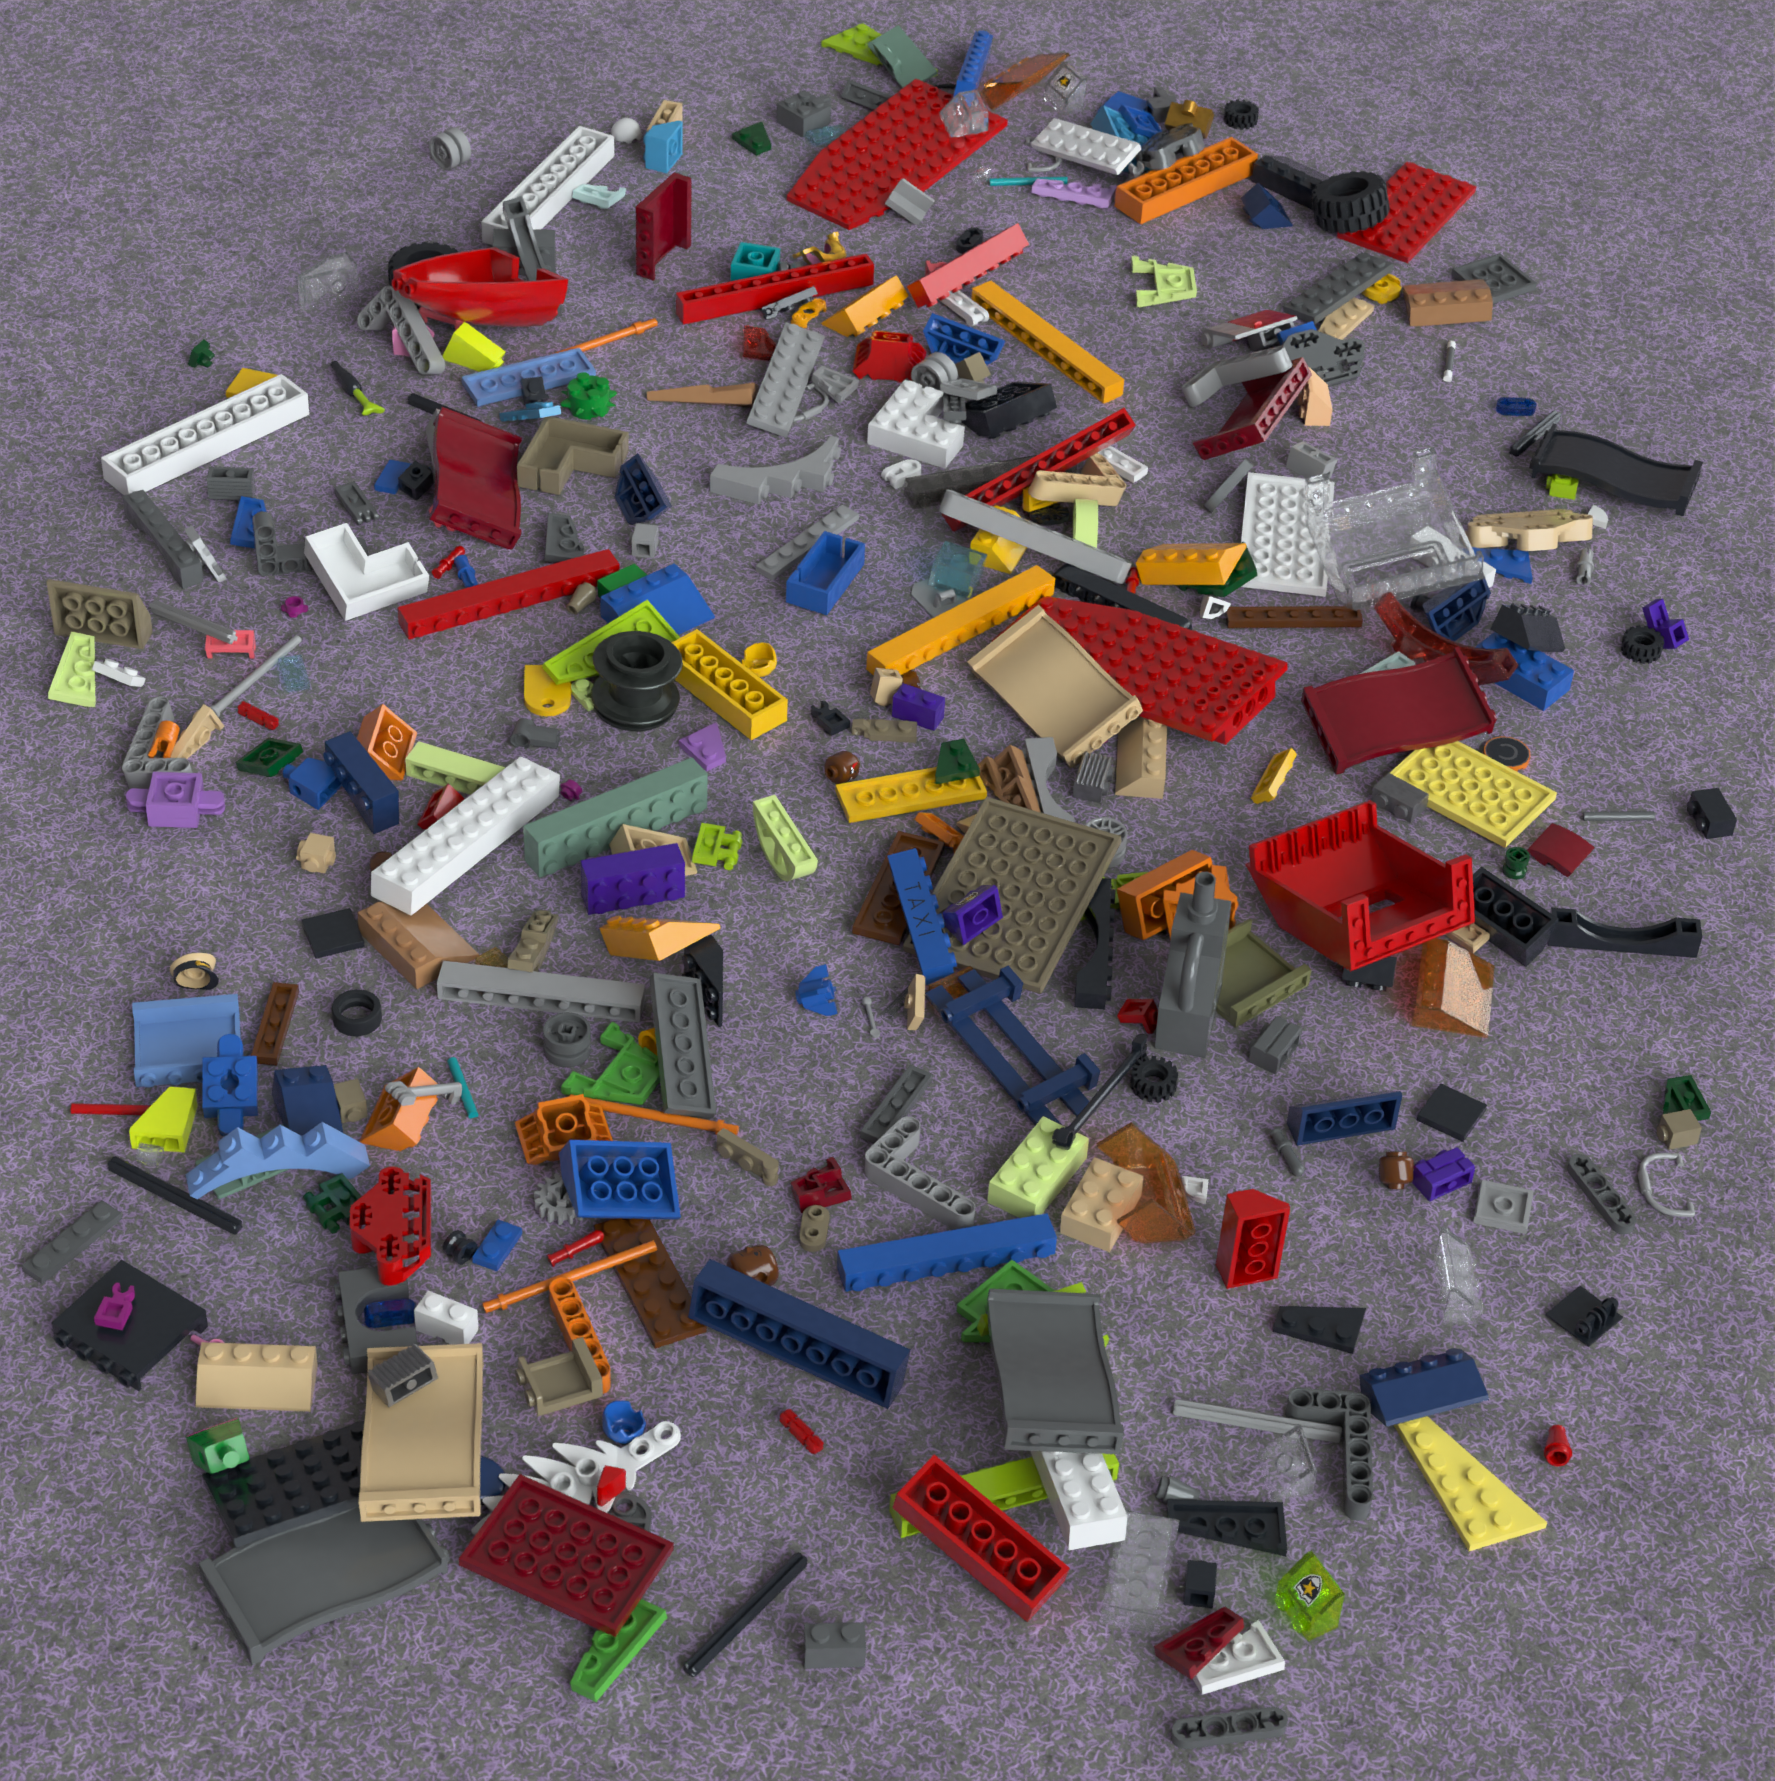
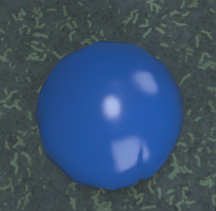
(619, 1417)

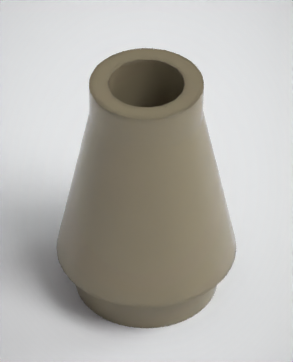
(582, 597)

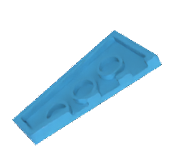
(532, 411)

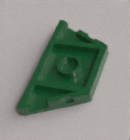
(1242, 573)

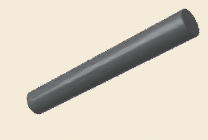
(1618, 816)

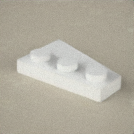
(1241, 1660)

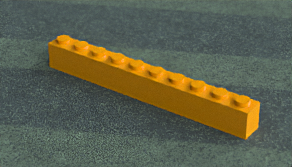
(1048, 342)
(962, 622)

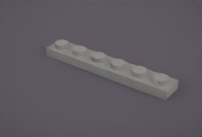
(799, 546)

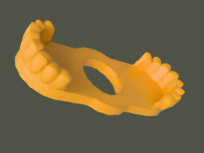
(801, 318)

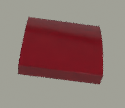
(1560, 848)

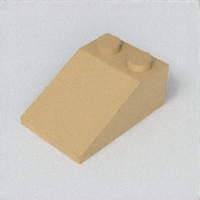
(634, 838)

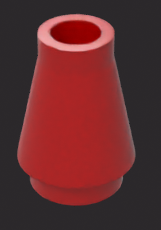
(1557, 1446)

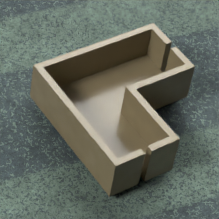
(570, 446)

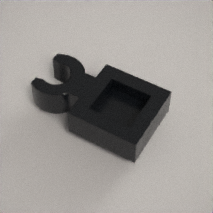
(830, 720)

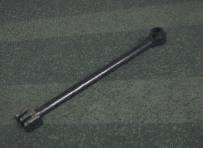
(1065, 1136)

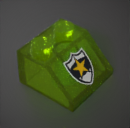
(1310, 1597)

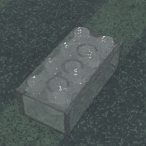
(1140, 1573)

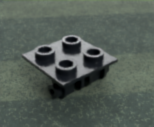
(1585, 1315)

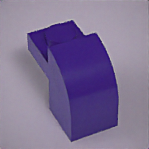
(1672, 630)

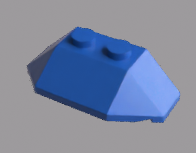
(960, 341)

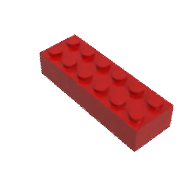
(980, 1538)

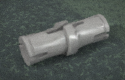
(1585, 566)

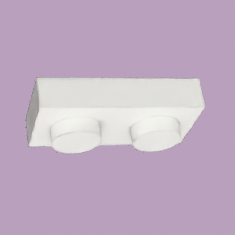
(126, 675)

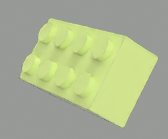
(1036, 1171)

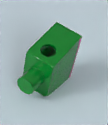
(218, 1446)

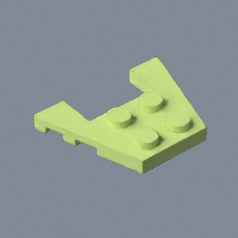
(1171, 282)

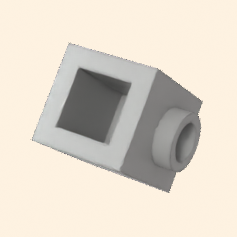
(644, 540)

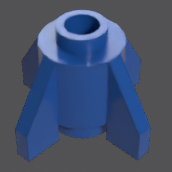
(816, 992)

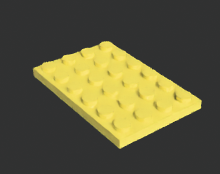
(1476, 790)

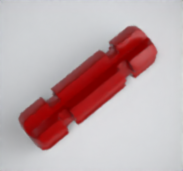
(258, 715)
(801, 1431)

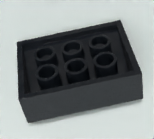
(1287, 178)
(1011, 406)

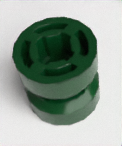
(1516, 863)

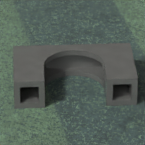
(356, 1291)

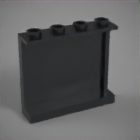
(154, 1327)

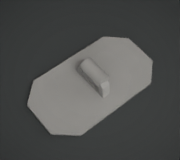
(935, 600)

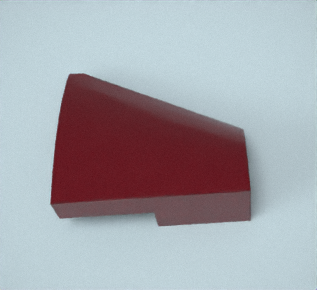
(813, 1187)

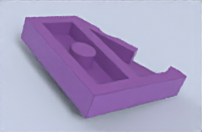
(705, 747)

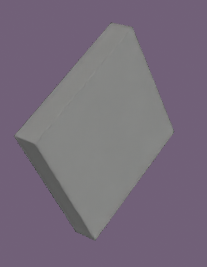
(968, 389)
(1503, 1206)

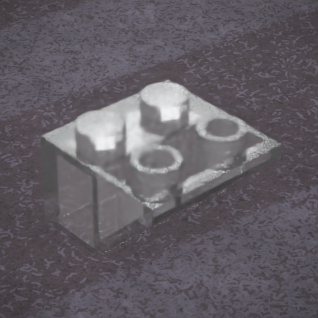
(965, 114)

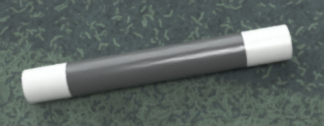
(1449, 361)

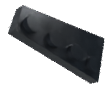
(1233, 1522)

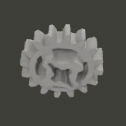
(553, 1201)

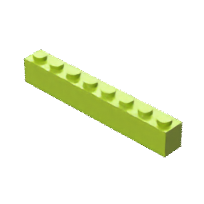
(1004, 1485)

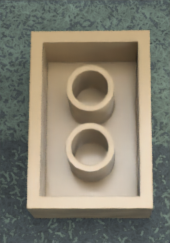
(1097, 1203)

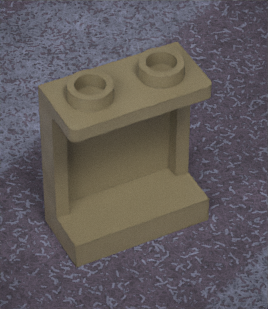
(560, 1379)

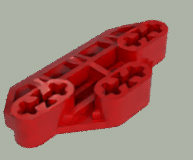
(386, 1224)

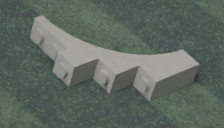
(783, 480)

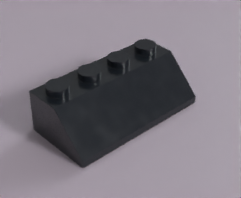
(1529, 627)
(1511, 918)

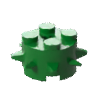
(588, 396)

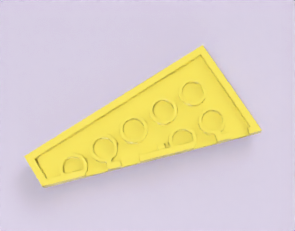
(1471, 1496)

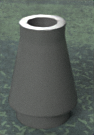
(1175, 1489)

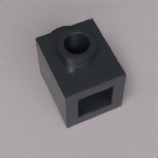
(416, 480)

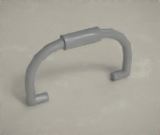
(1041, 169)
(816, 409)
(1646, 1190)

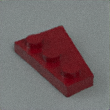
(1200, 1642)

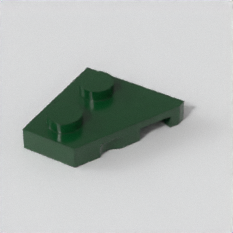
(753, 138)
(955, 762)

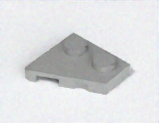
(834, 383)
(204, 555)

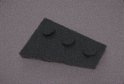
(1324, 1326)

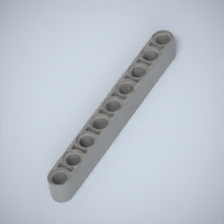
(1035, 536)

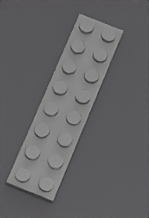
(785, 380)

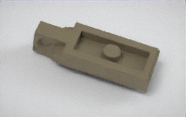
(885, 730)

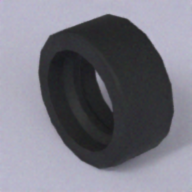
(360, 1026)

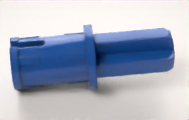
(465, 571)

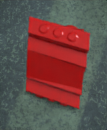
(887, 356)

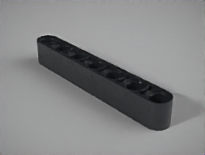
(1096, 590)

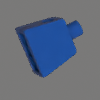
(312, 782)

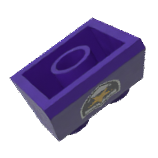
(973, 913)

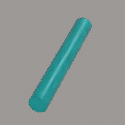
(465, 1095)

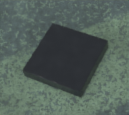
(333, 933)
(1451, 1112)

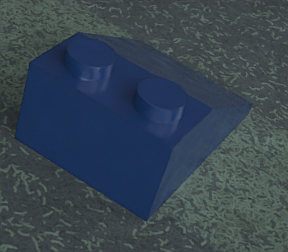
(306, 1098)

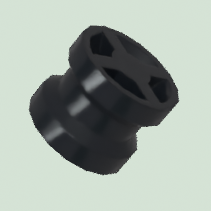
(459, 1247)

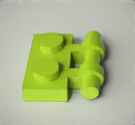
(709, 844)

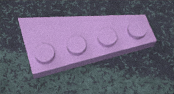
(1075, 192)

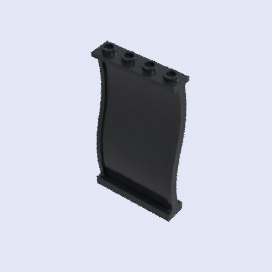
(1616, 469)

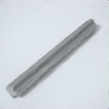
(193, 621)
(1255, 1420)

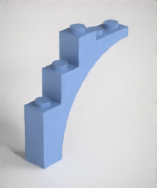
(281, 1148)

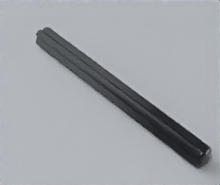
(174, 1195)
(745, 1614)

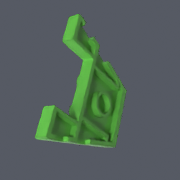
(628, 1077)

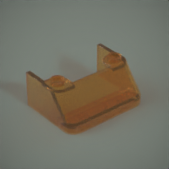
(1163, 1206)

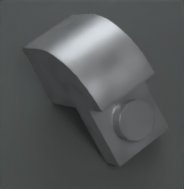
(1159, 104)

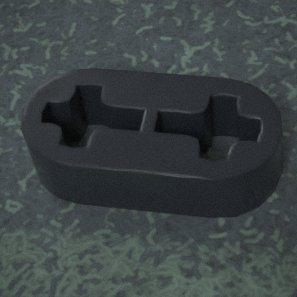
(969, 239)

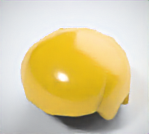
(760, 659)

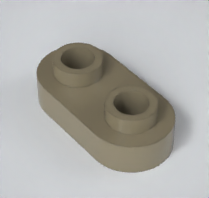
(814, 1226)

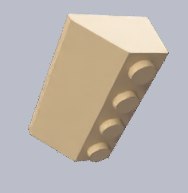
(1141, 759)
(256, 1376)

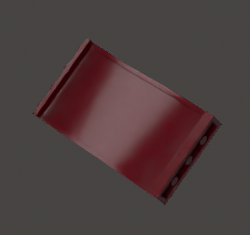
(476, 479)
(1398, 710)

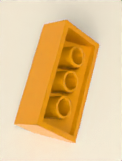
(868, 308)

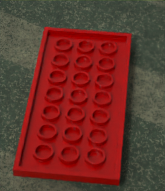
(1419, 207)

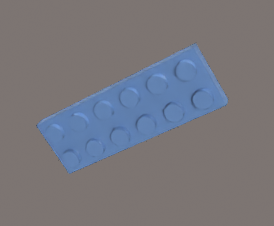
(504, 381)

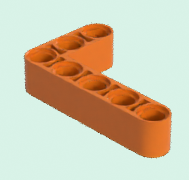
(575, 1323)

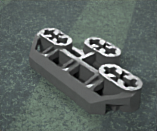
(1161, 148)
(1323, 352)

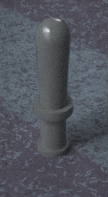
(1285, 1147)

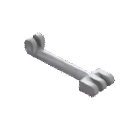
(408, 1095)

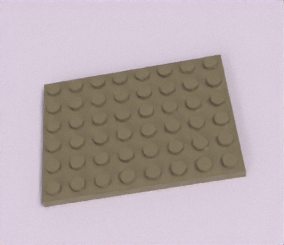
(1044, 884)

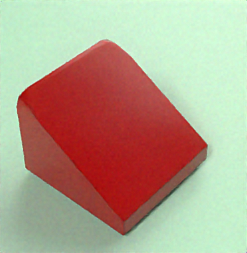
(610, 1484)

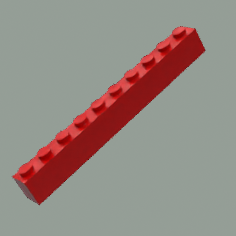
(766, 289)
(1056, 459)
(504, 594)

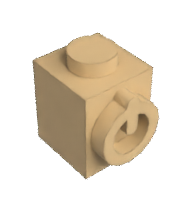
(316, 853)

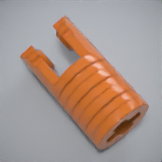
(164, 739)

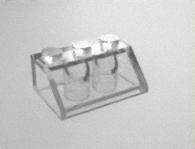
(1456, 1281)

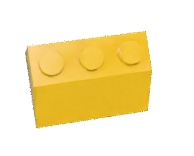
(1001, 553)

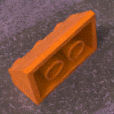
(387, 741)
(398, 1125)

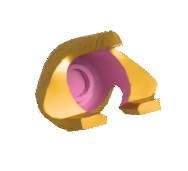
(832, 251)

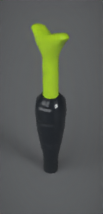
(354, 389)

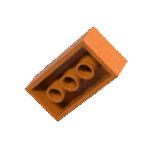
(1142, 898)

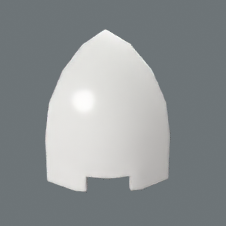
(1212, 607)

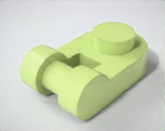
(582, 692)

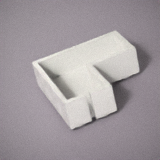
(911, 426)
(362, 581)

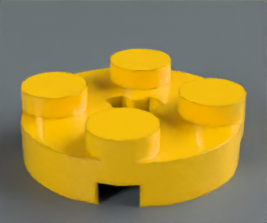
(1384, 290)

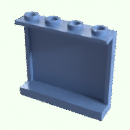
(177, 1034)

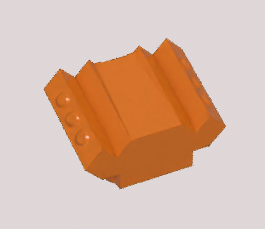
(1222, 891)
(556, 1123)

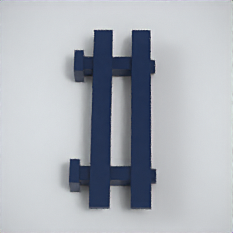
(989, 998)

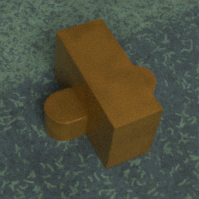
(1189, 113)

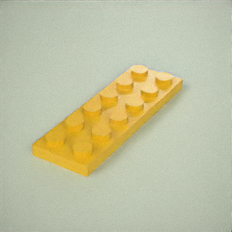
(904, 794)

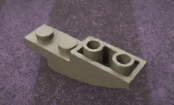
(534, 942)

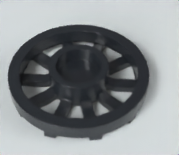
(1050, 514)

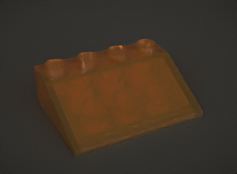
(1020, 78)
(1453, 990)

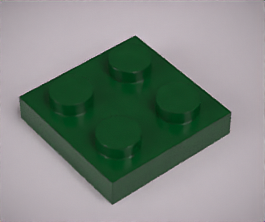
(269, 757)

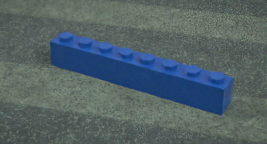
(974, 62)
(946, 1252)

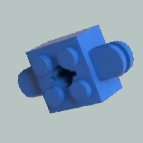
(229, 1085)

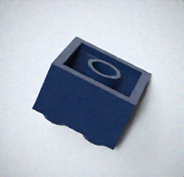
(1264, 209)

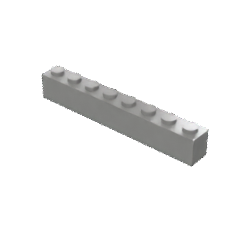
(541, 991)

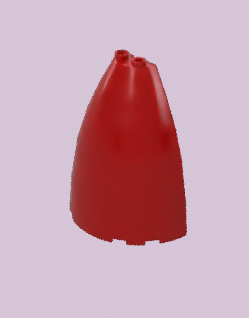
(482, 289)

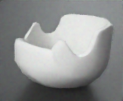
(626, 130)

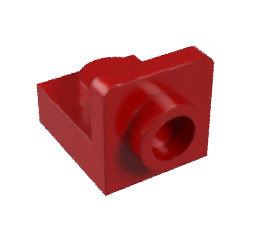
(1140, 1011)

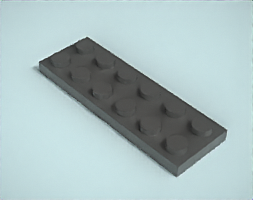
(1338, 287)
(682, 1046)

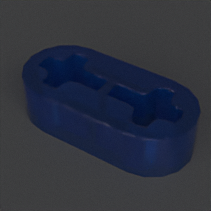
(1516, 406)
(389, 1313)

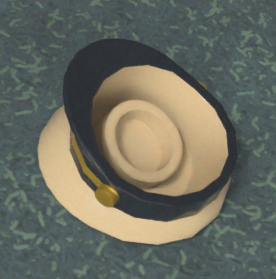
(195, 971)

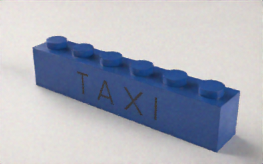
(921, 915)

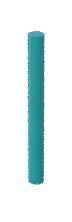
(1021, 181)

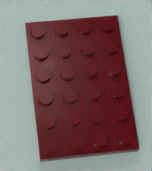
(566, 1554)

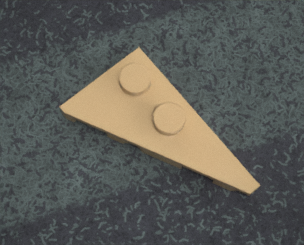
(197, 732)

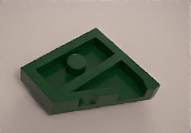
(1684, 1094)

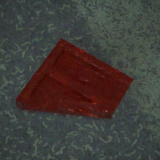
(757, 343)

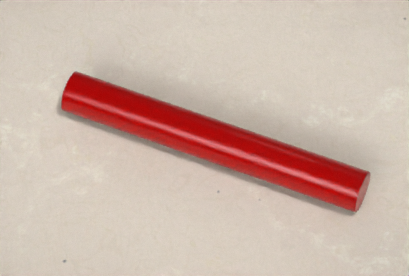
(108, 1109)

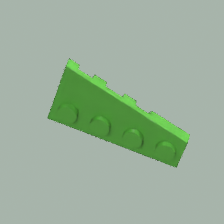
(612, 1654)

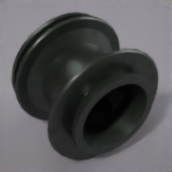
(636, 680)

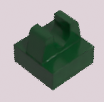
(201, 355)

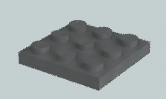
(1499, 274)

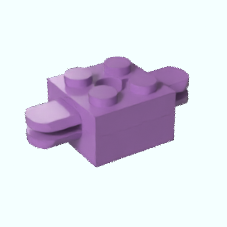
(175, 800)

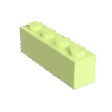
(445, 767)

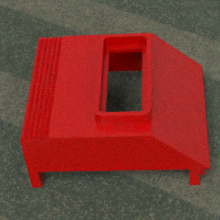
(1346, 866)

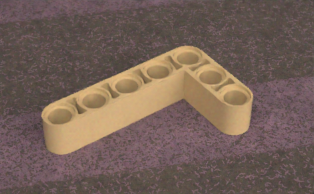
(1096, 482)

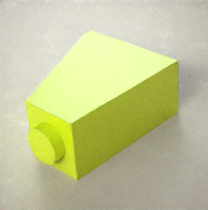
(473, 350)
(167, 1120)

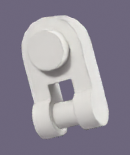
(898, 472)

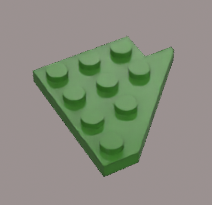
(1009, 1277)

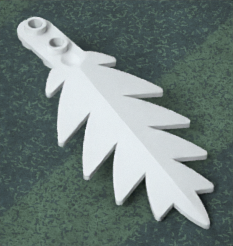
(583, 1477)

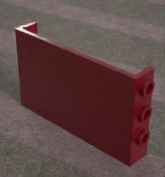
(1258, 411)

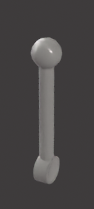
(874, 1033)

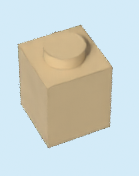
(885, 685)

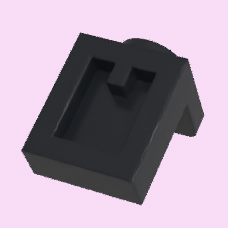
(533, 390)

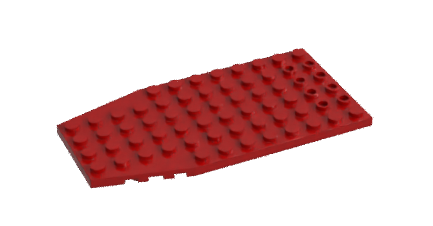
(893, 142)
(1173, 671)

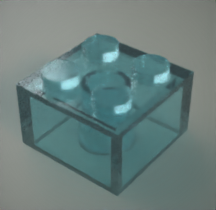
(957, 569)

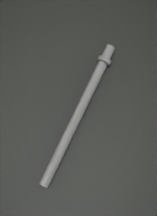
(255, 675)

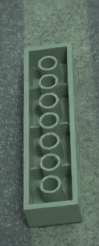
(592, 824)

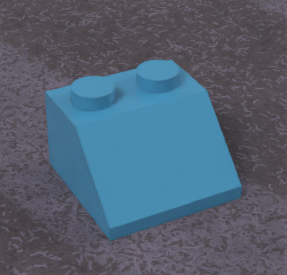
(663, 146)

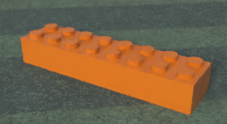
(1185, 180)

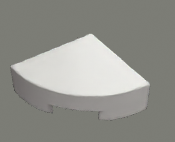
(1599, 517)
(1196, 1188)

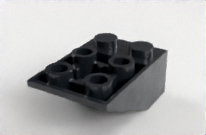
(705, 962)

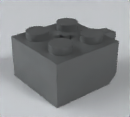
(804, 112)

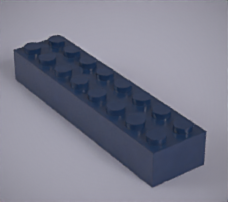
(799, 1333)

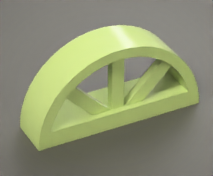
(1085, 521)
(782, 840)

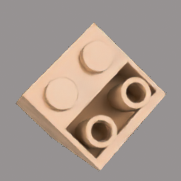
(1315, 402)

